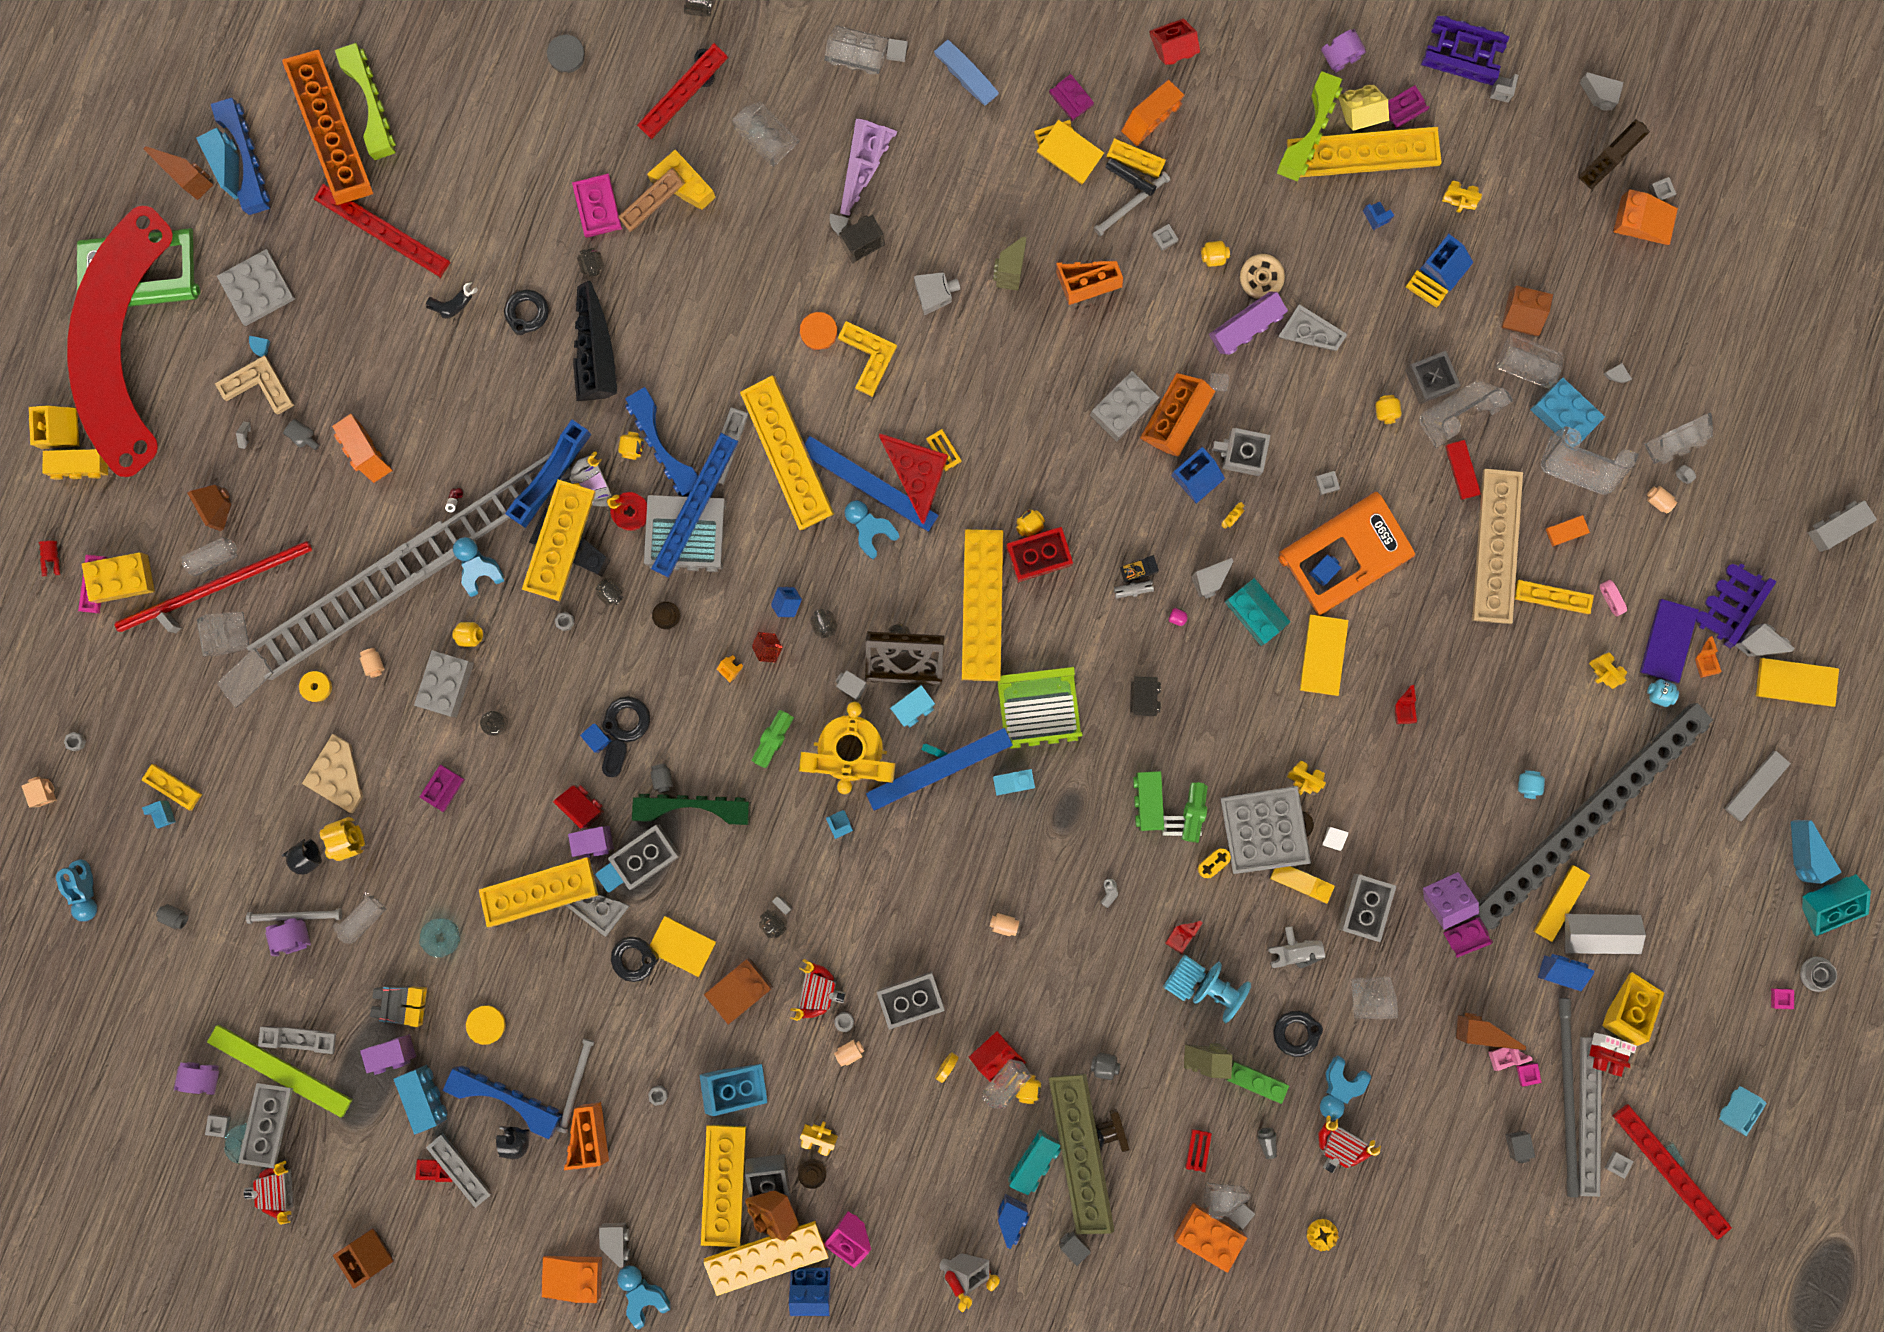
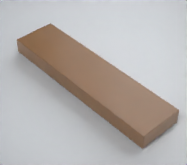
(651, 199)

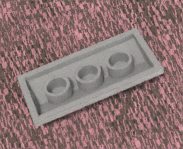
(1604, 934)
(265, 1125)

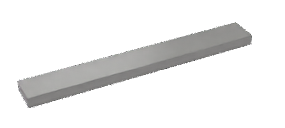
(1589, 1122)

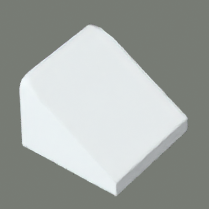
(1334, 838)

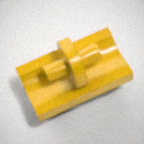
(1461, 197)
(1607, 672)
(1306, 781)
(820, 1136)

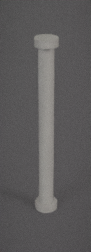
(1131, 204)
(337, 914)
(587, 1043)

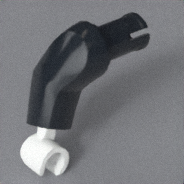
(454, 306)

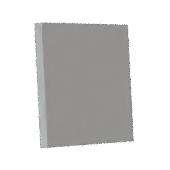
(1265, 830)

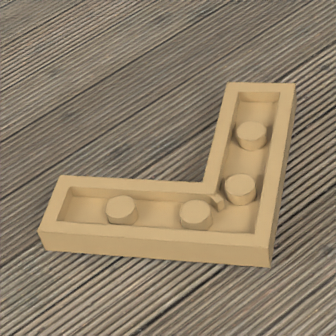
(255, 373)

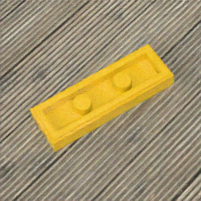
(1136, 158)
(171, 787)

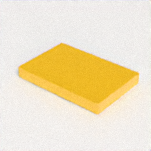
(1070, 152)
(682, 946)

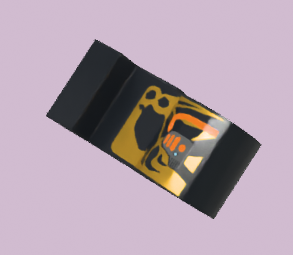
(1139, 569)

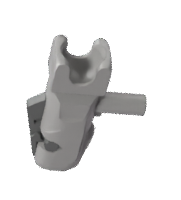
(1299, 953)

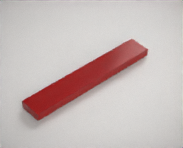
(682, 91)

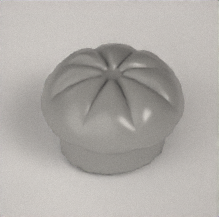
(1818, 974)

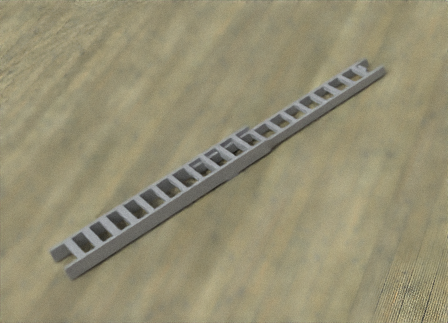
(399, 589)

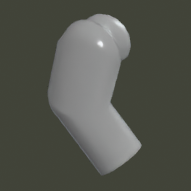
(1111, 892)

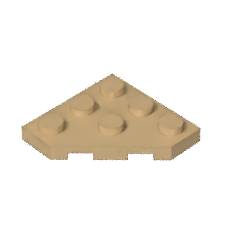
(336, 775)

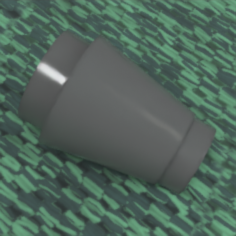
(1268, 1142)

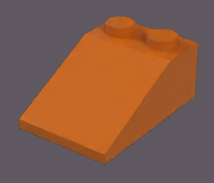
(1645, 217)
(572, 1278)

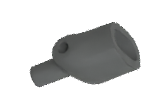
(300, 434)

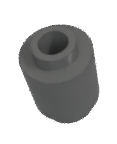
(661, 778)
(172, 917)

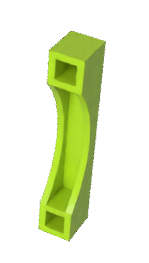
(376, 136)
(1295, 157)

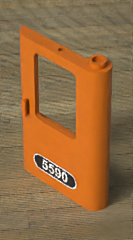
(1372, 538)

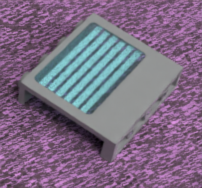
(705, 542)

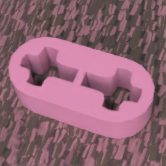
(1613, 598)

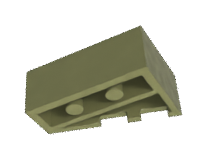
(1211, 1060)

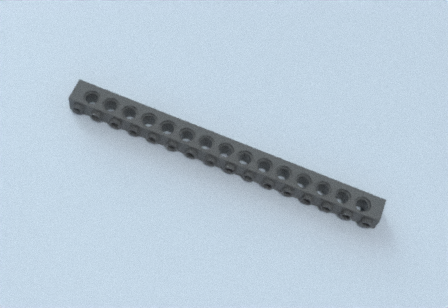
(1700, 723)

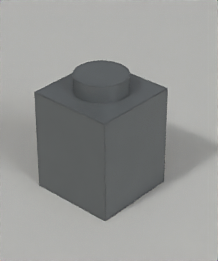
(1520, 1146)
(1074, 1247)

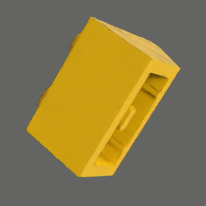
(53, 427)

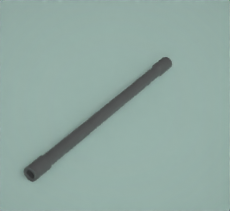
(1571, 1157)

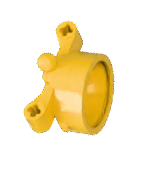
(866, 766)

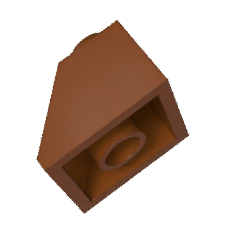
(1526, 310)

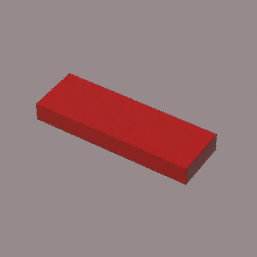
(1462, 470)

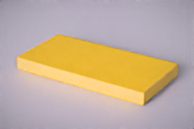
(1323, 655)
(1797, 682)

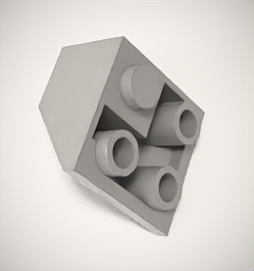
(1762, 641)

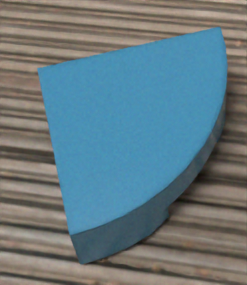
(259, 345)

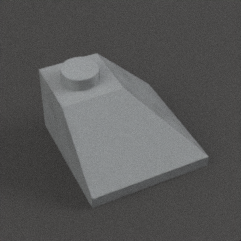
(1211, 578)

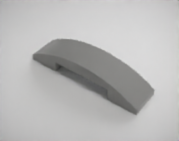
(297, 1039)

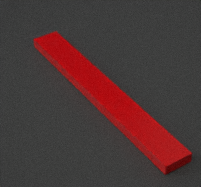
(384, 232)
(1672, 1172)

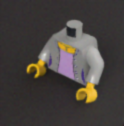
(588, 475)

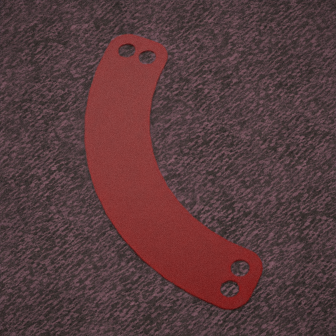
(96, 340)

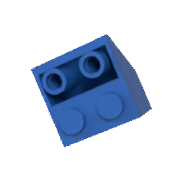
(1448, 263)
(1198, 475)
(1560, 971)
(1011, 1217)
(810, 1292)

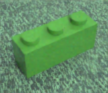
(1149, 801)
(1258, 1082)

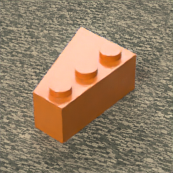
(1152, 112)
(1088, 279)
(587, 1139)

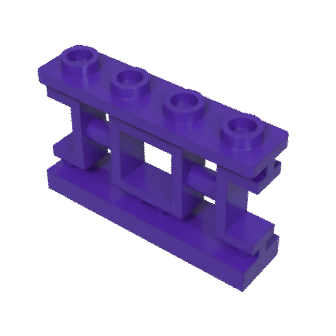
(1461, 64)

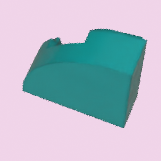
(933, 750)

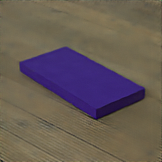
(1669, 641)

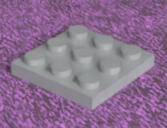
(256, 287)

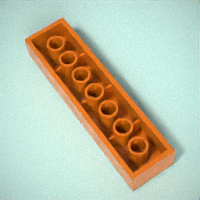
(327, 127)

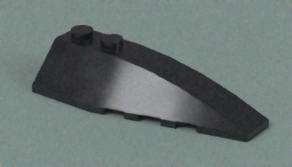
(595, 359)

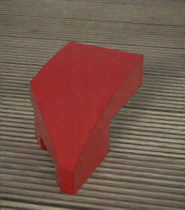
(1405, 707)
(1182, 935)
(431, 1170)

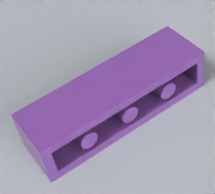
(1248, 322)

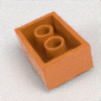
(1210, 1238)

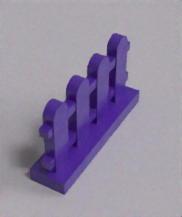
(1734, 614)

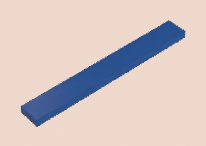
(866, 482)
(694, 505)
(939, 769)

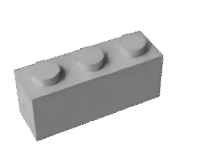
(1841, 525)

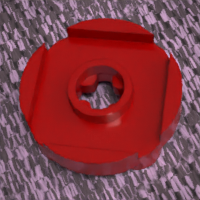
(637, 519)

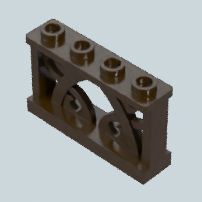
(1614, 154)
(903, 641)

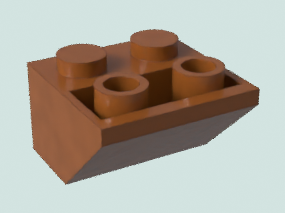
(772, 1214)
(363, 1258)

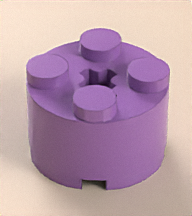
(1343, 50)
(287, 937)
(196, 1079)

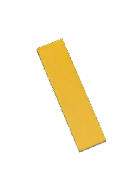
(1553, 597)
(1561, 903)

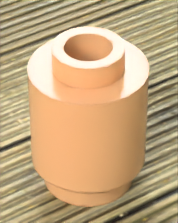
(1661, 499)
(371, 662)
(1004, 924)
(849, 1053)

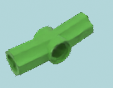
(772, 739)
(1194, 812)

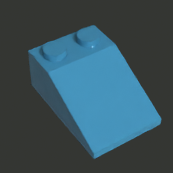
(222, 159)
(1810, 854)
(733, 1089)

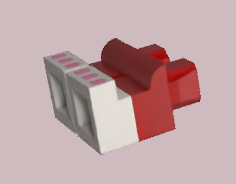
(1610, 1050)

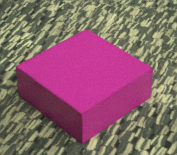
(1782, 998)
(1528, 1074)

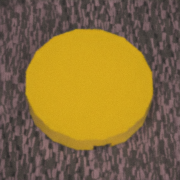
(485, 1024)

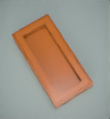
(1567, 530)

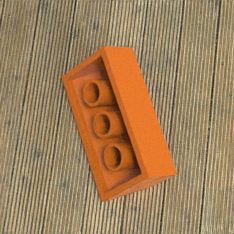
(1178, 414)

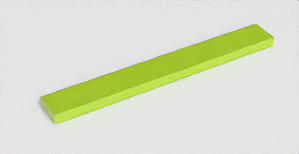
(279, 1071)

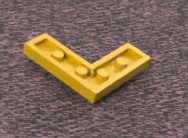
(879, 349)

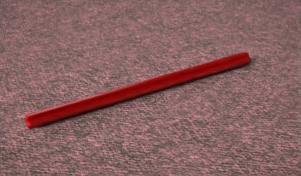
(213, 586)

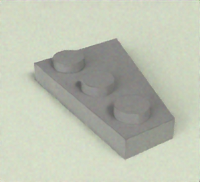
(1312, 330)
(599, 912)

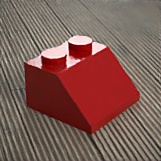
(1175, 41)
(579, 806)

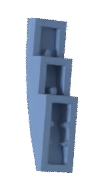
(966, 72)

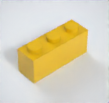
(73, 464)

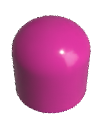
(1178, 617)

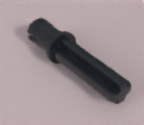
(1131, 177)

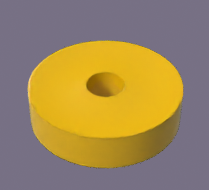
(306, 686)
(946, 1067)

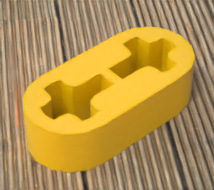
(1217, 866)

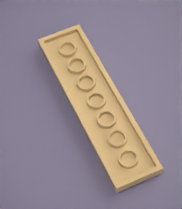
(1497, 546)

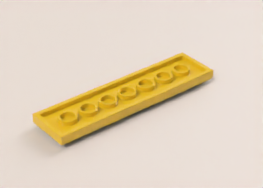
(1374, 151)
(787, 453)
(982, 605)

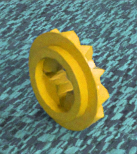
(1232, 517)
(1314, 1231)

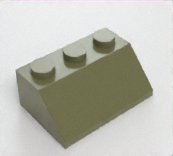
(1009, 266)

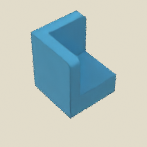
(161, 813)
(839, 824)
(609, 877)

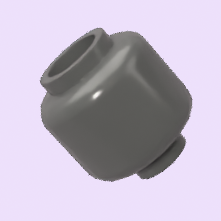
(1105, 1066)

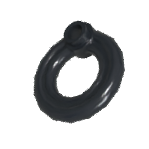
(529, 326)
(616, 731)
(646, 951)
(1297, 1050)

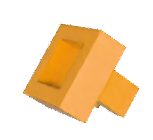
(728, 669)

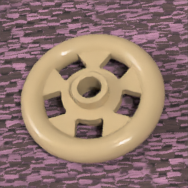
(1256, 261)

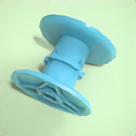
(1214, 986)

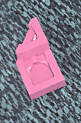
(1505, 1057)

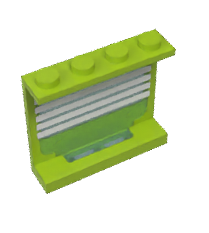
(1039, 707)

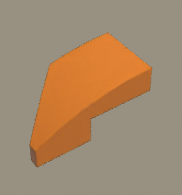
(1707, 660)

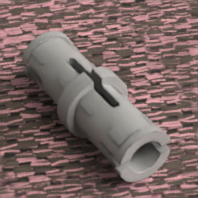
(1133, 589)

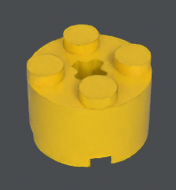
(342, 839)

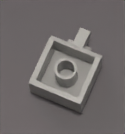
(1243, 451)

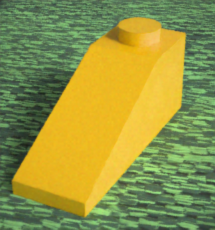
(1303, 883)

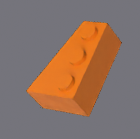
(360, 448)

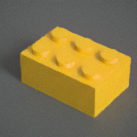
(118, 577)

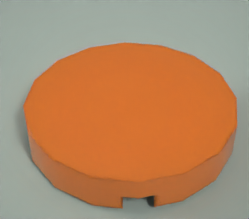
(818, 331)

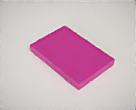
(597, 205)

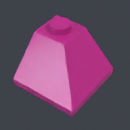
(849, 1240)

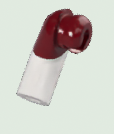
(453, 499)

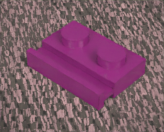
(1071, 97)
(1406, 106)
(442, 788)
(1468, 937)

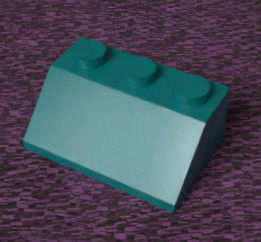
(1257, 612)
(1836, 904)
(1034, 1163)

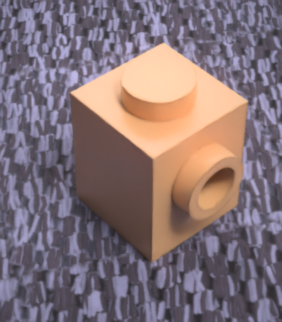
(39, 792)

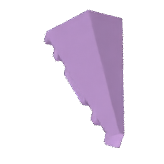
(866, 150)

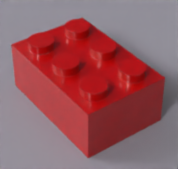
(1039, 554)

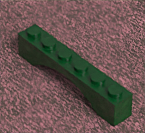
(650, 809)

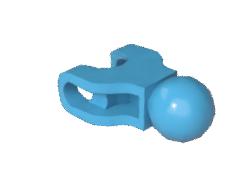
(868, 526)
(475, 565)
(78, 890)
(1341, 1090)
(640, 1294)

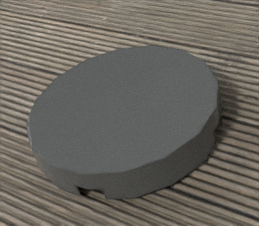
(565, 53)

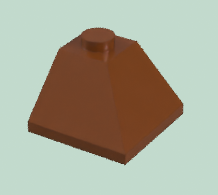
(212, 505)

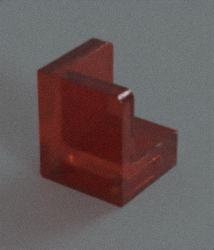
(766, 647)

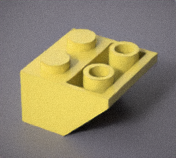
(1364, 107)

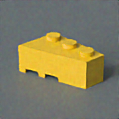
(694, 190)

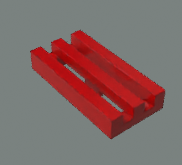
(1196, 1167)

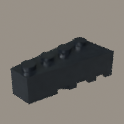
(586, 555)

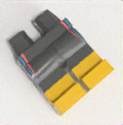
(395, 1002)

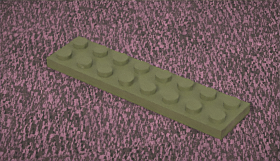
(1081, 1154)

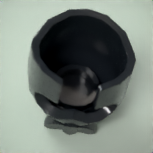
(302, 861)
(514, 1144)

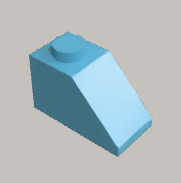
(1014, 782)

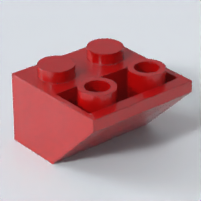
(994, 1055)

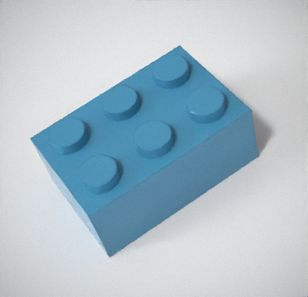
(1567, 407)
(421, 1099)

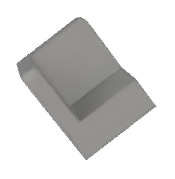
(1504, 88)

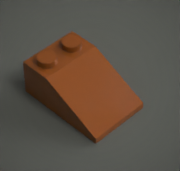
(187, 175)
(738, 991)
(1475, 1030)

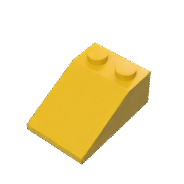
(1634, 1010)

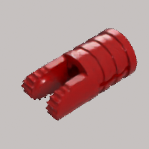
(49, 553)

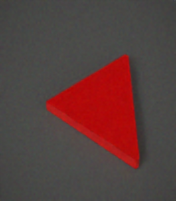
(917, 470)

